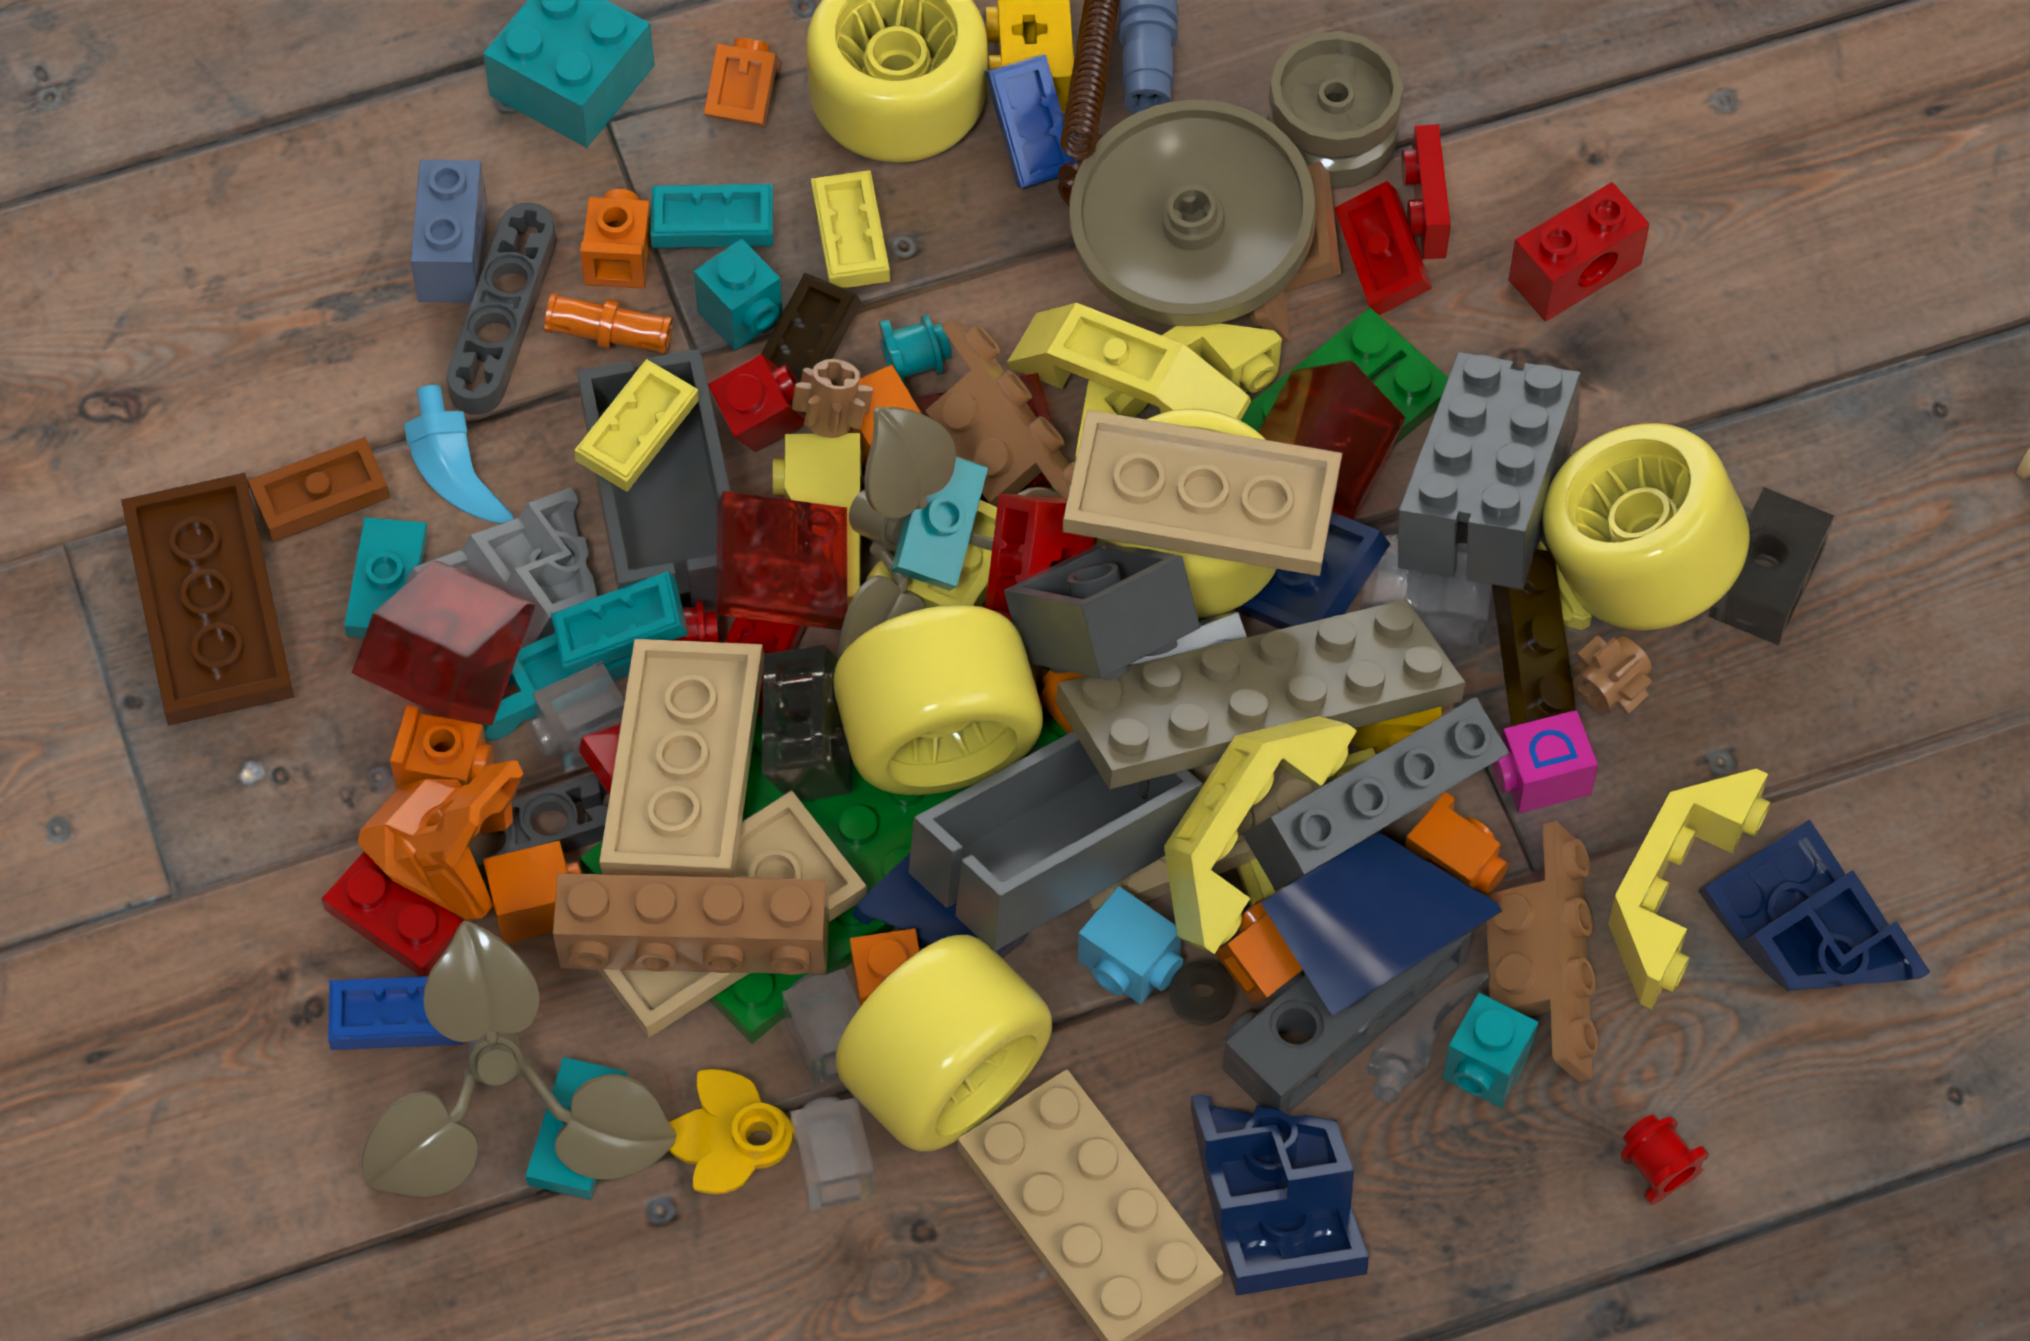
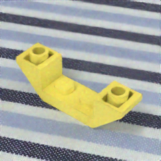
(1239, 353)
(1123, 359)
(1710, 811)
(1203, 902)

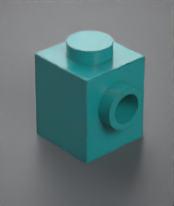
(738, 294)
(1490, 1050)

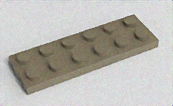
(1193, 703)

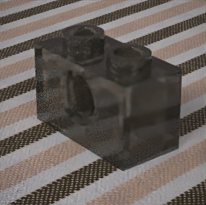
(1792, 540)

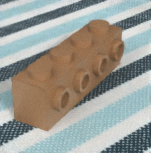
(691, 924)

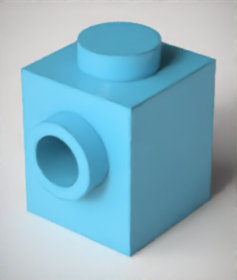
(1130, 947)

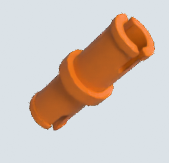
(608, 324)

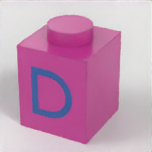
(1546, 762)

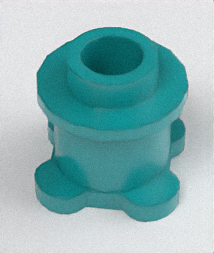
(915, 347)

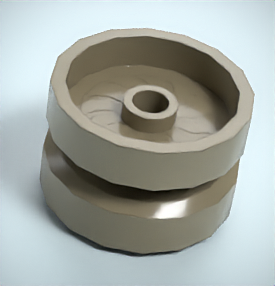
(1338, 104)

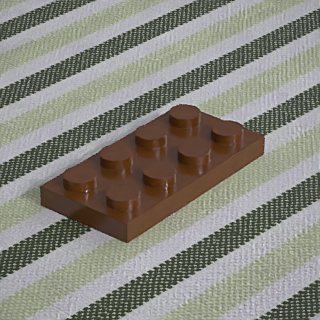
(207, 599)

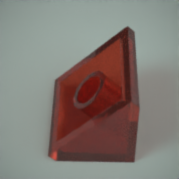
(1337, 412)

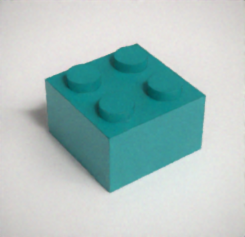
(569, 63)

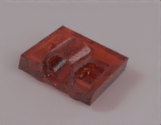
(781, 560)

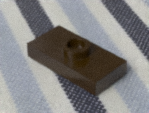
(811, 325)

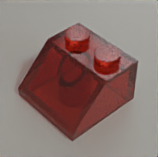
(446, 643)

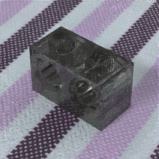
(802, 725)

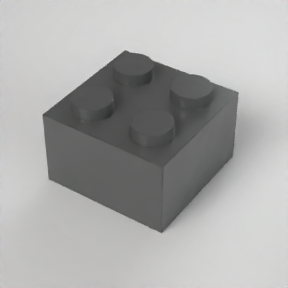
(1103, 610)

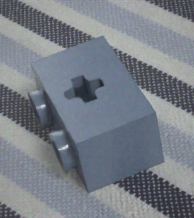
(448, 230)

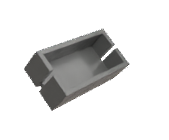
(1490, 466)
(672, 507)
(1041, 839)

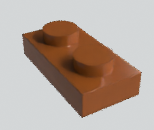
(318, 489)

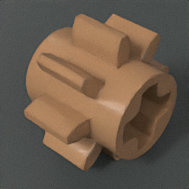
(832, 398)
(1612, 674)

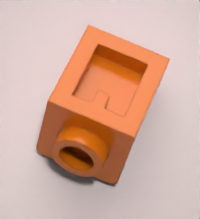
(742, 82)

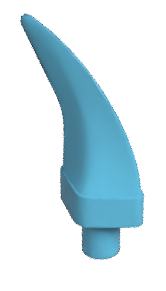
(444, 460)

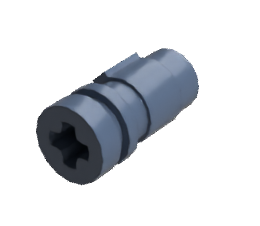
(1147, 34)

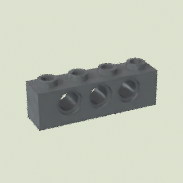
(1375, 793)
(1286, 1073)

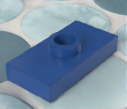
(1029, 119)
(380, 1014)

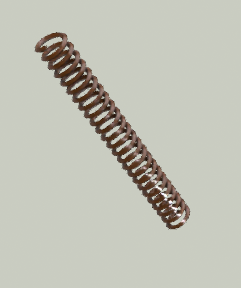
(1078, 77)

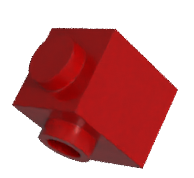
(758, 402)

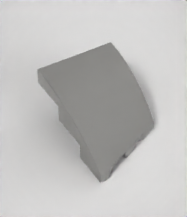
(531, 558)

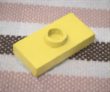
(850, 229)
(636, 425)

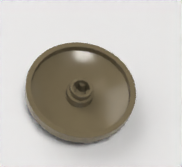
(1192, 212)

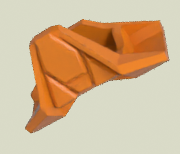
(427, 831)

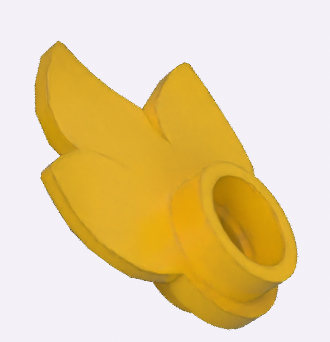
(719, 1133)

